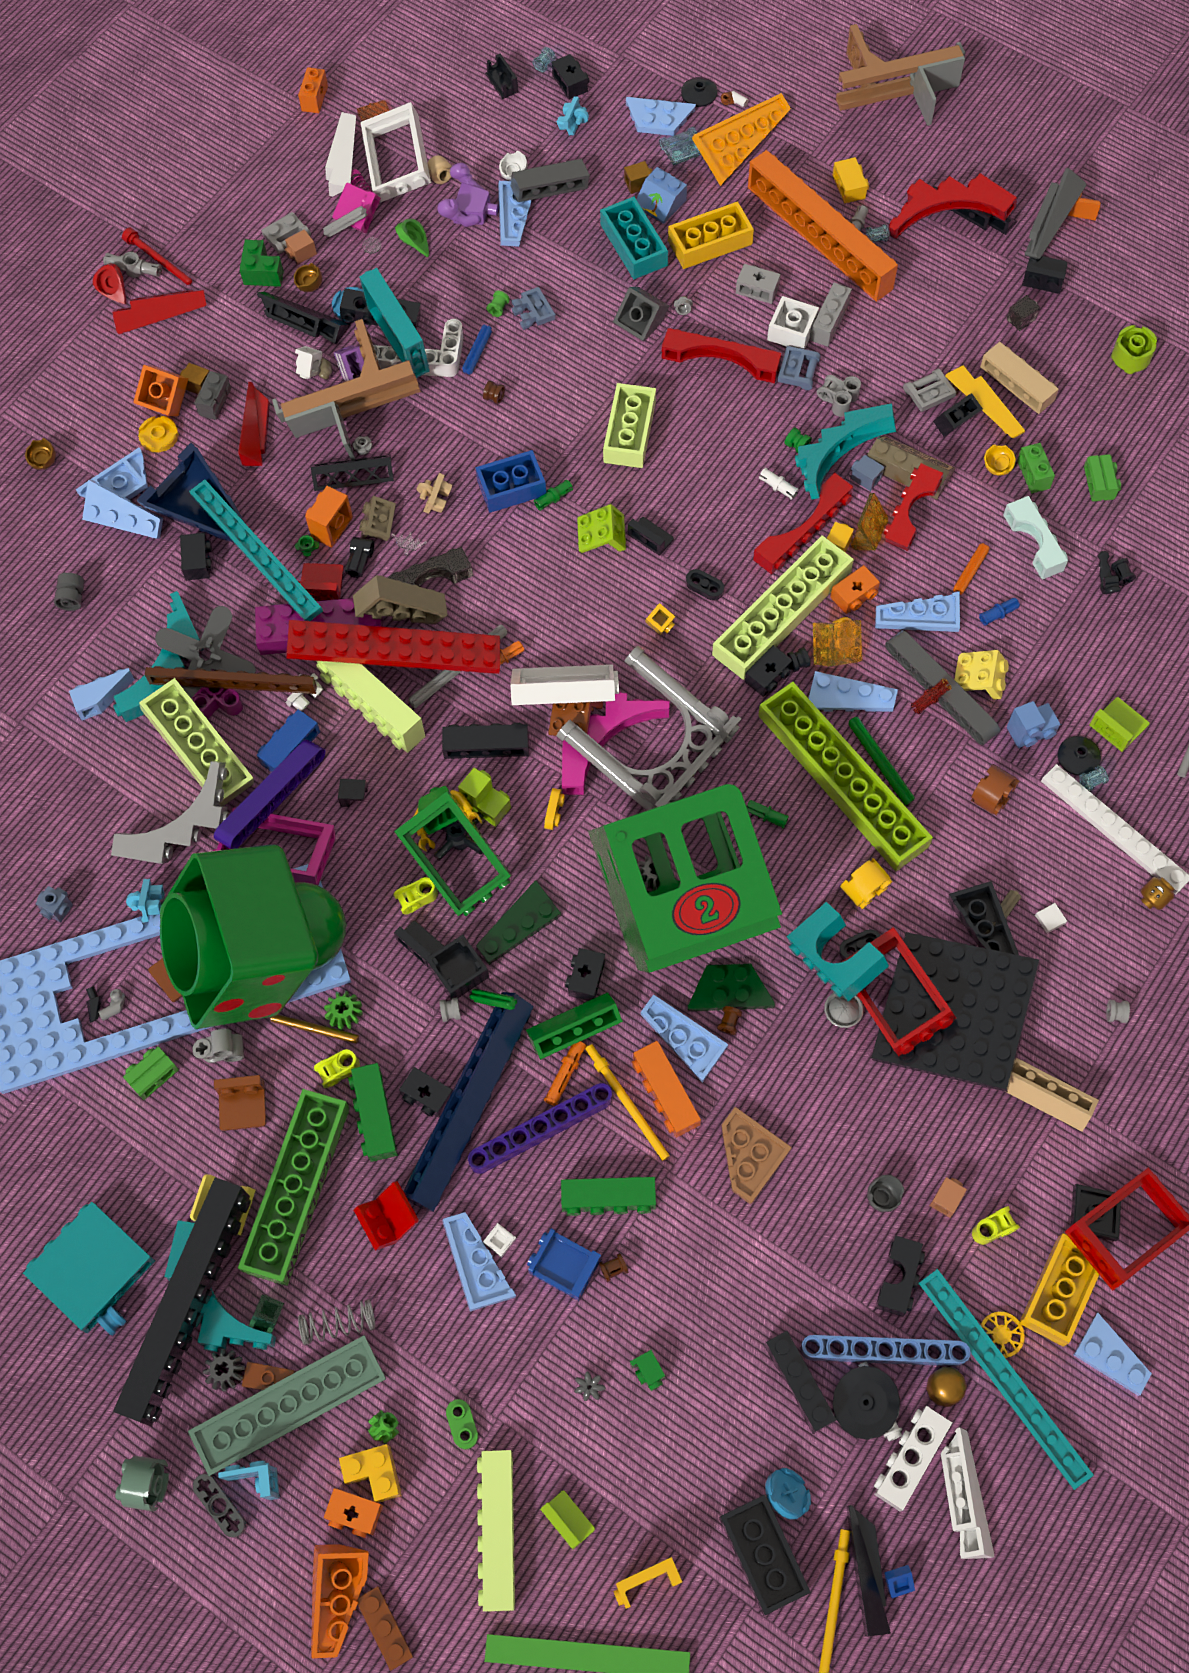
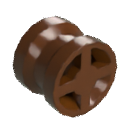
(493, 392)

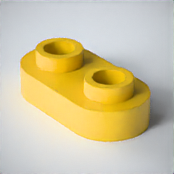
(552, 817)

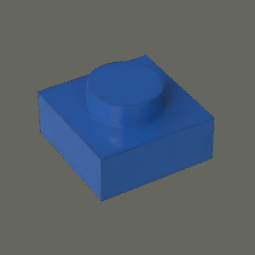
(899, 1581)

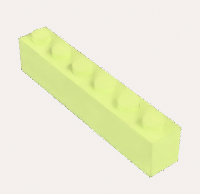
(497, 1531)

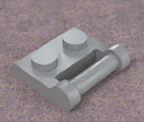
(283, 229)
(932, 394)

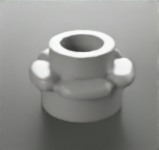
(683, 309)
(362, 449)

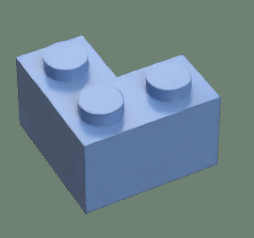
(1032, 724)

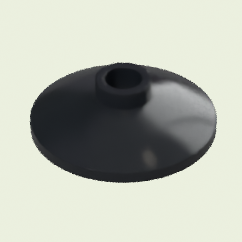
(699, 91)
(1073, 761)

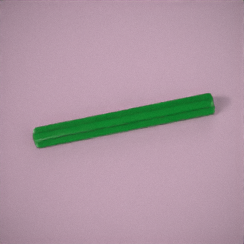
(881, 760)

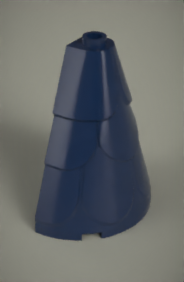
(173, 494)

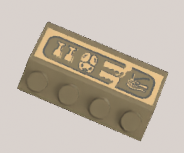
(901, 460)

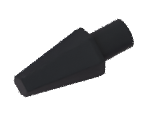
(93, 1004)

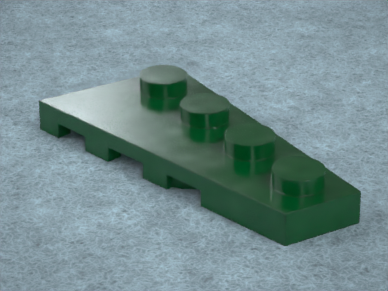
(522, 920)

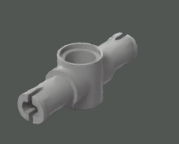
(132, 264)

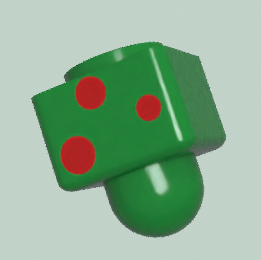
(245, 934)

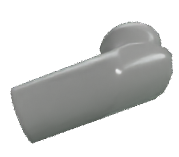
(115, 1006)

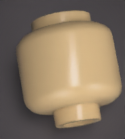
(439, 169)

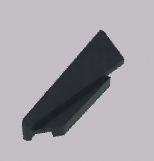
(985, 220)

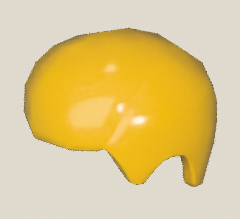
(999, 460)

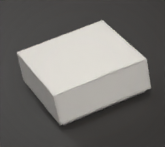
(1051, 918)
(499, 1240)

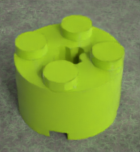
(1134, 349)

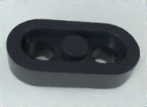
(705, 584)
(857, 942)

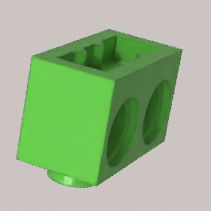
(1035, 468)

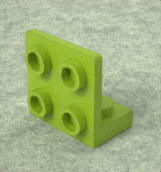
(601, 528)
(1119, 723)

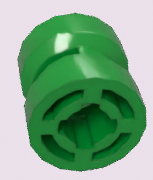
(796, 439)

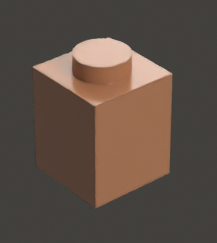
(300, 247)
(948, 1196)

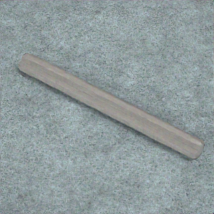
(444, 677)

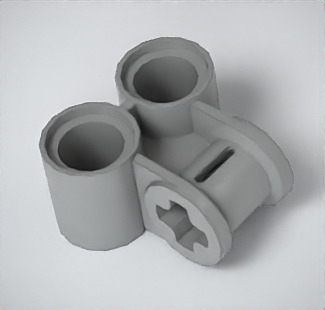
(840, 392)
(219, 1047)

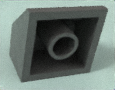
(640, 313)

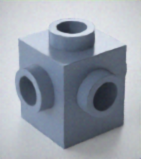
(54, 903)

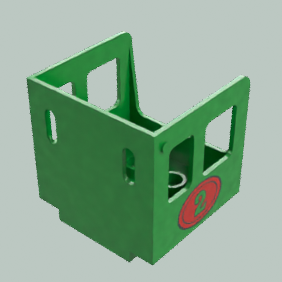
(698, 911)

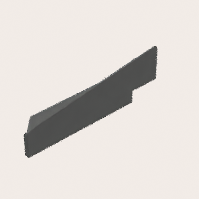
(1053, 212)

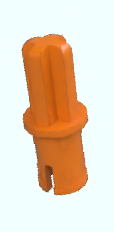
(510, 652)

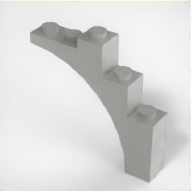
(204, 811)

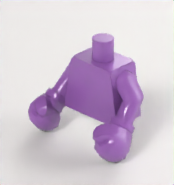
(471, 202)

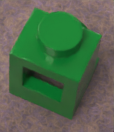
(648, 1370)

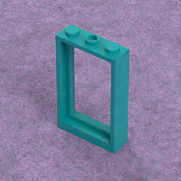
(394, 321)

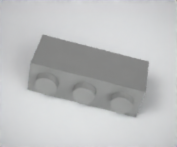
(830, 314)

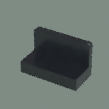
(649, 535)
(418, 941)

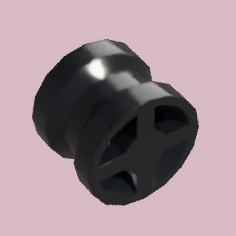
(799, 659)

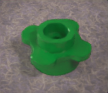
(306, 540)

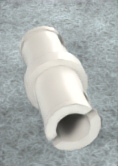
(778, 483)

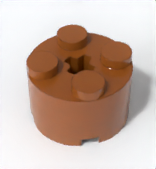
(994, 790)

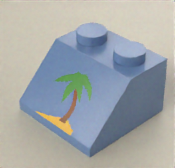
(662, 195)

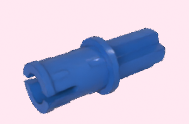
(999, 611)

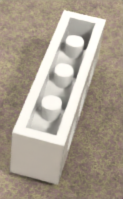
(937, 1428)

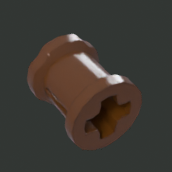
(729, 1020)
(613, 1267)

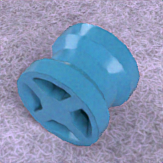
(111, 1320)

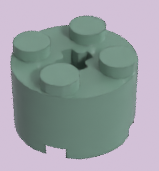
(142, 1483)

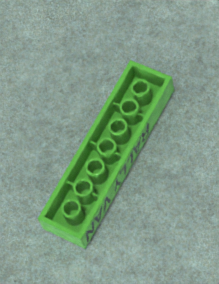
(294, 1187)

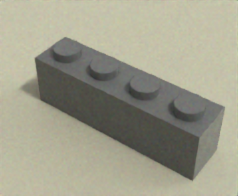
(549, 180)

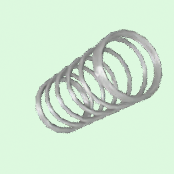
(303, 1328)

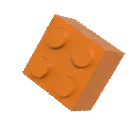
(160, 390)
(329, 516)

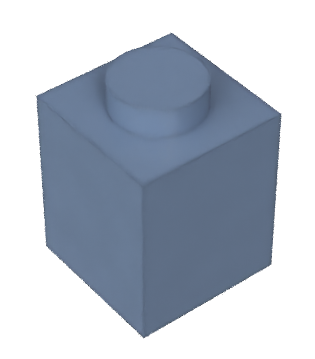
(867, 472)

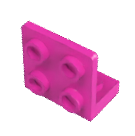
(352, 198)

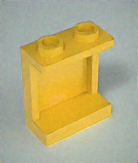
(666, 1566)

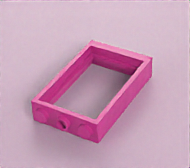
(323, 832)

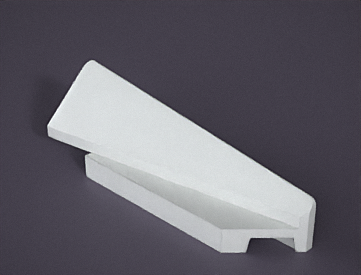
(341, 154)
(965, 1498)

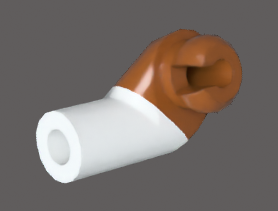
(733, 97)

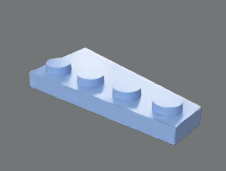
(112, 510)
(931, 614)
(477, 1271)

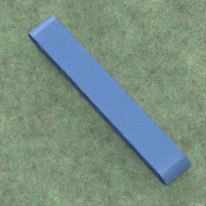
(896, 1347)

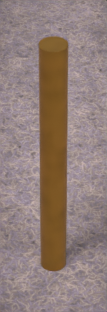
(315, 1028)

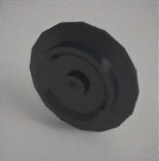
(866, 1402)

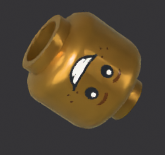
(1157, 893)

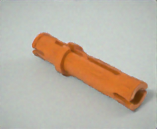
(564, 1074)

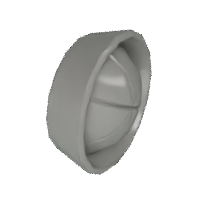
(842, 1012)

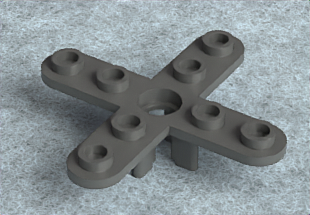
(212, 639)

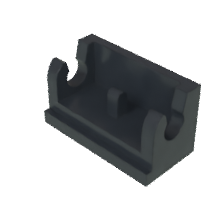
(502, 77)

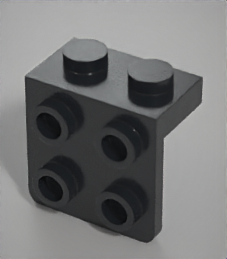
(1045, 274)

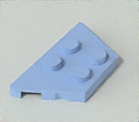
(658, 115)
(124, 477)

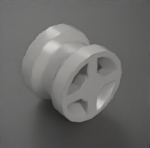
(450, 1009)
(1117, 1011)

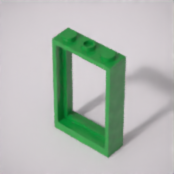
(424, 817)

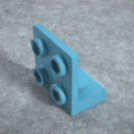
(266, 1483)

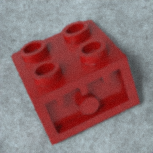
(322, 580)
(387, 1217)

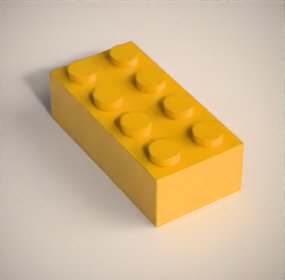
(710, 235)
(1060, 1293)

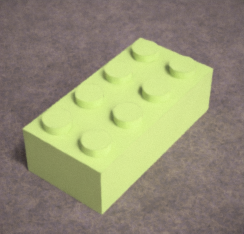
(629, 425)

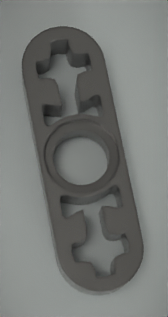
(235, 1516)

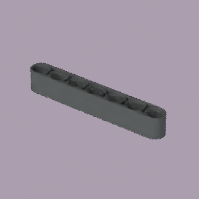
(955, 701)

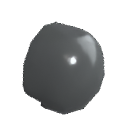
(885, 1193)

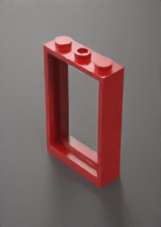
(924, 1032)
(1097, 1253)

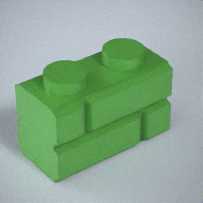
(1101, 477)
(150, 1072)

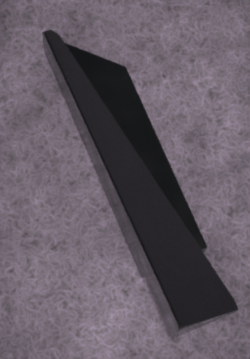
(303, 318)
(868, 1573)

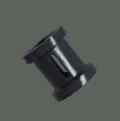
(1123, 571)

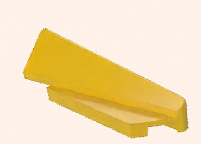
(988, 400)

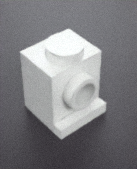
(308, 362)

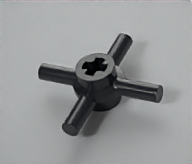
(458, 838)

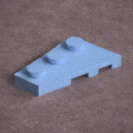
(1111, 1356)

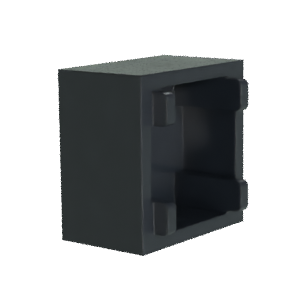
(457, 967)

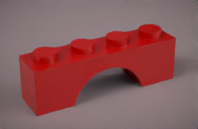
(924, 483)

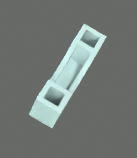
(1024, 517)

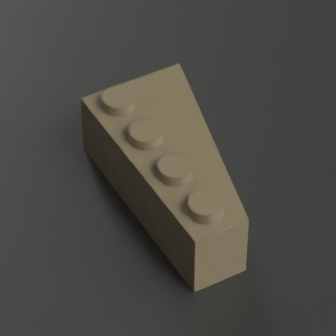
(400, 601)

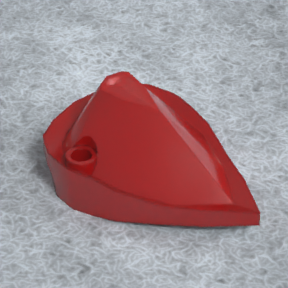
(110, 282)

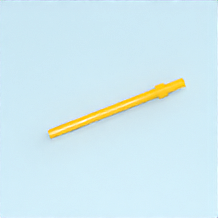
(603, 1066)
(841, 1557)

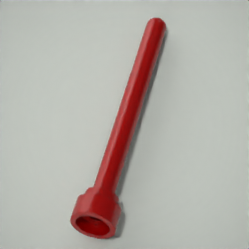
(131, 237)

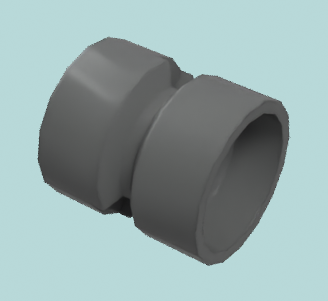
(68, 591)

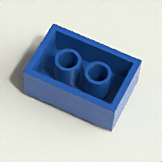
(510, 481)

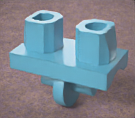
(574, 116)
(147, 900)

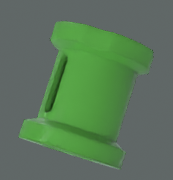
(499, 300)

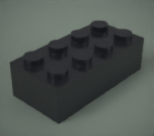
(764, 1555)

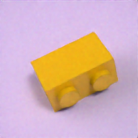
(850, 180)

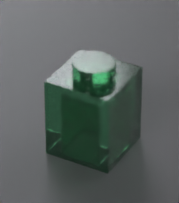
(266, 1314)

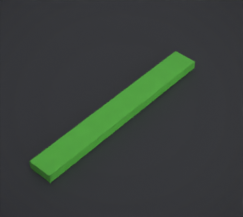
(583, 1656)

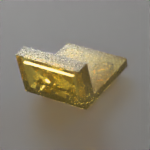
(870, 525)
(837, 643)

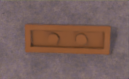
(384, 1628)

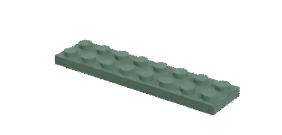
(286, 1405)

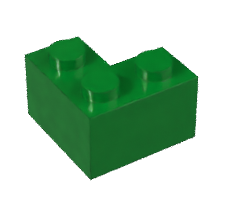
(258, 267)

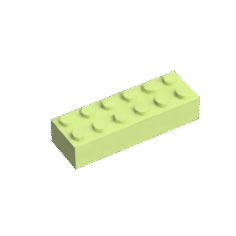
(375, 702)
(194, 738)

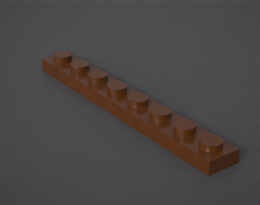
(232, 680)

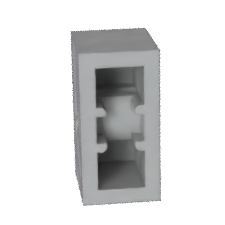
(758, 283)

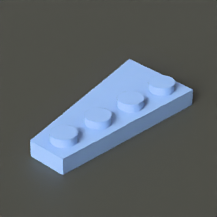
(511, 215)
(840, 693)
(689, 1040)

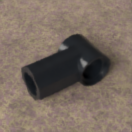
(360, 551)

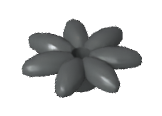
(589, 1386)

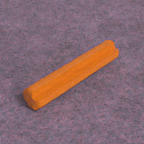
(971, 568)

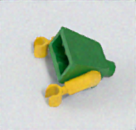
(445, 818)

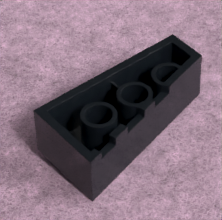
(977, 910)

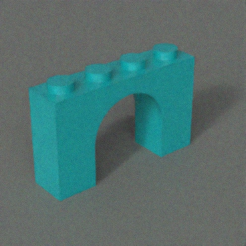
(845, 977)

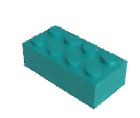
(634, 237)

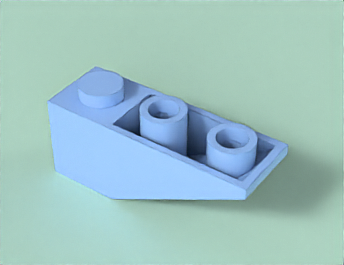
(98, 695)

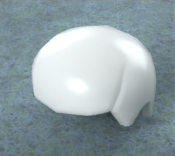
(512, 163)

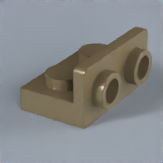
(377, 518)

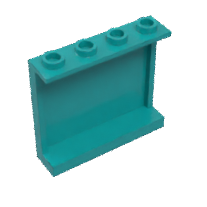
(88, 1267)

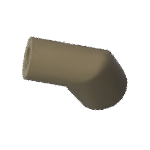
(326, 369)

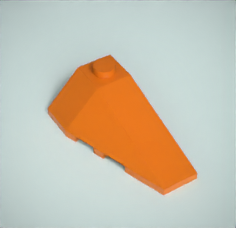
(337, 1583)

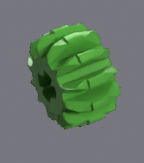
(338, 1004)

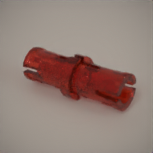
(931, 696)

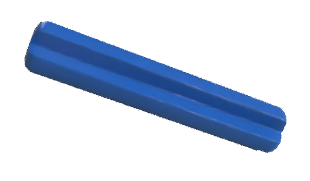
(477, 349)

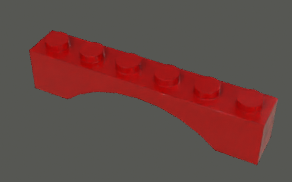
(759, 362)
(777, 549)

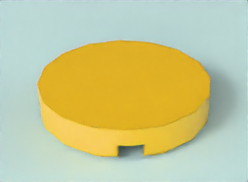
(158, 434)

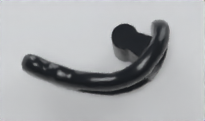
(1109, 583)

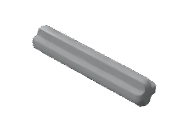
(345, 221)

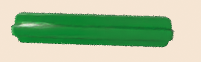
(493, 999)

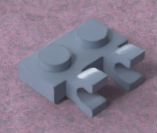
(538, 308)

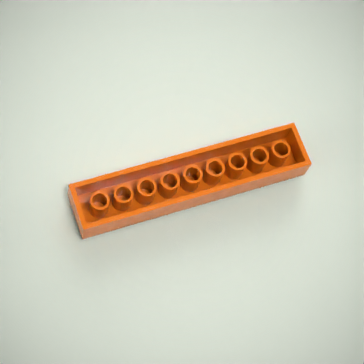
(822, 225)

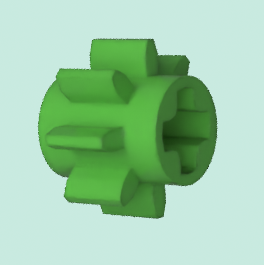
(383, 1426)

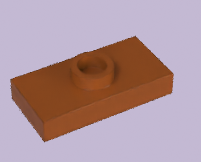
(262, 1376)

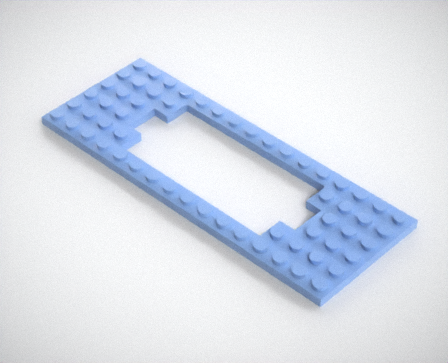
(41, 1047)

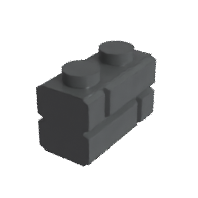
(212, 395)

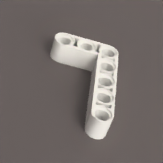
(440, 362)

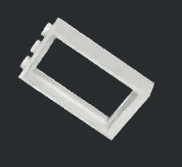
(385, 123)
(564, 684)

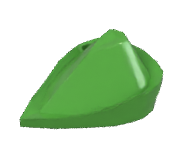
(413, 234)

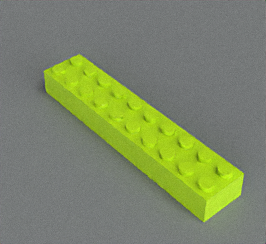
(845, 776)

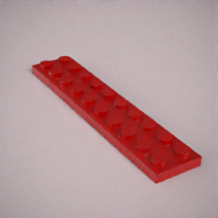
(393, 646)

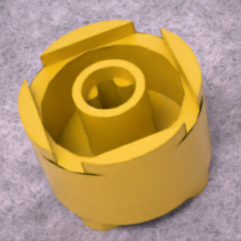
(866, 883)

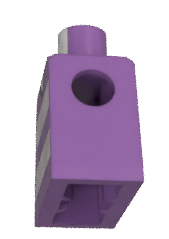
(349, 362)

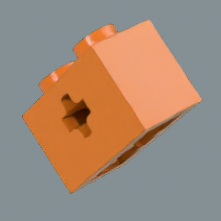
(313, 90)
(855, 590)
(339, 1505)

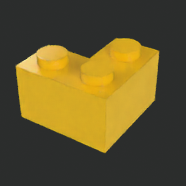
(378, 1467)

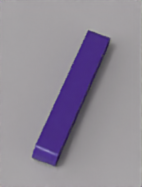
(269, 794)
(535, 1138)

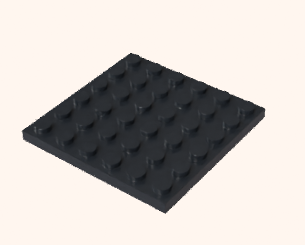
(986, 994)

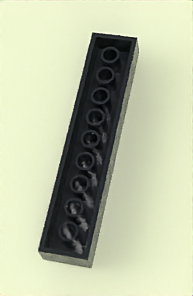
(182, 1303)

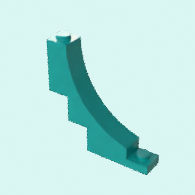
(128, 701)

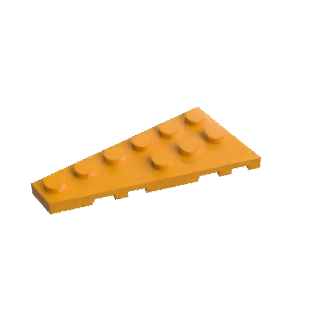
(734, 139)

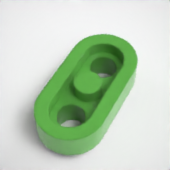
(461, 1424)

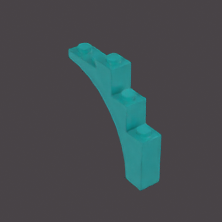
(857, 428)
(217, 1323)

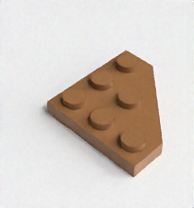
(751, 1154)

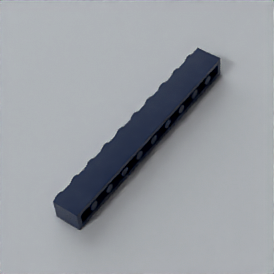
(466, 1104)

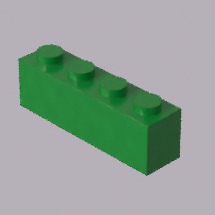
(574, 1025)
(373, 1112)
(608, 1195)

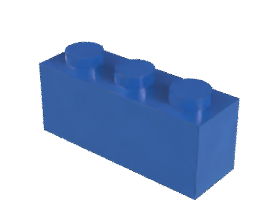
(287, 738)

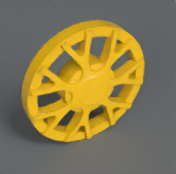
(1002, 1334)

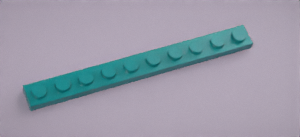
(256, 551)
(1006, 1380)

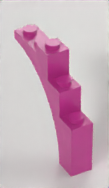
(619, 716)

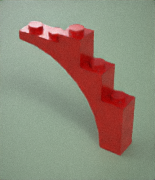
(979, 195)

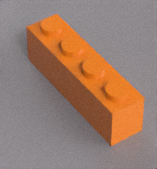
(666, 1089)

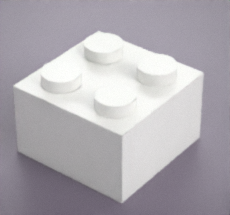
(792, 323)

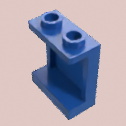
(563, 1264)

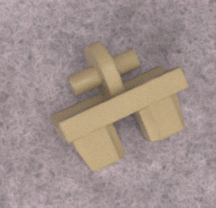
(439, 486)

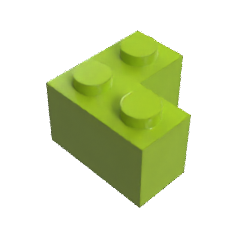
(483, 797)

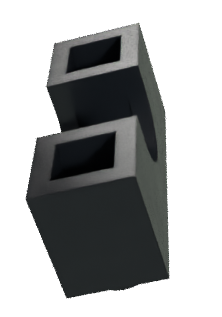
(896, 1297)

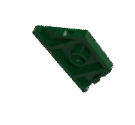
(730, 986)

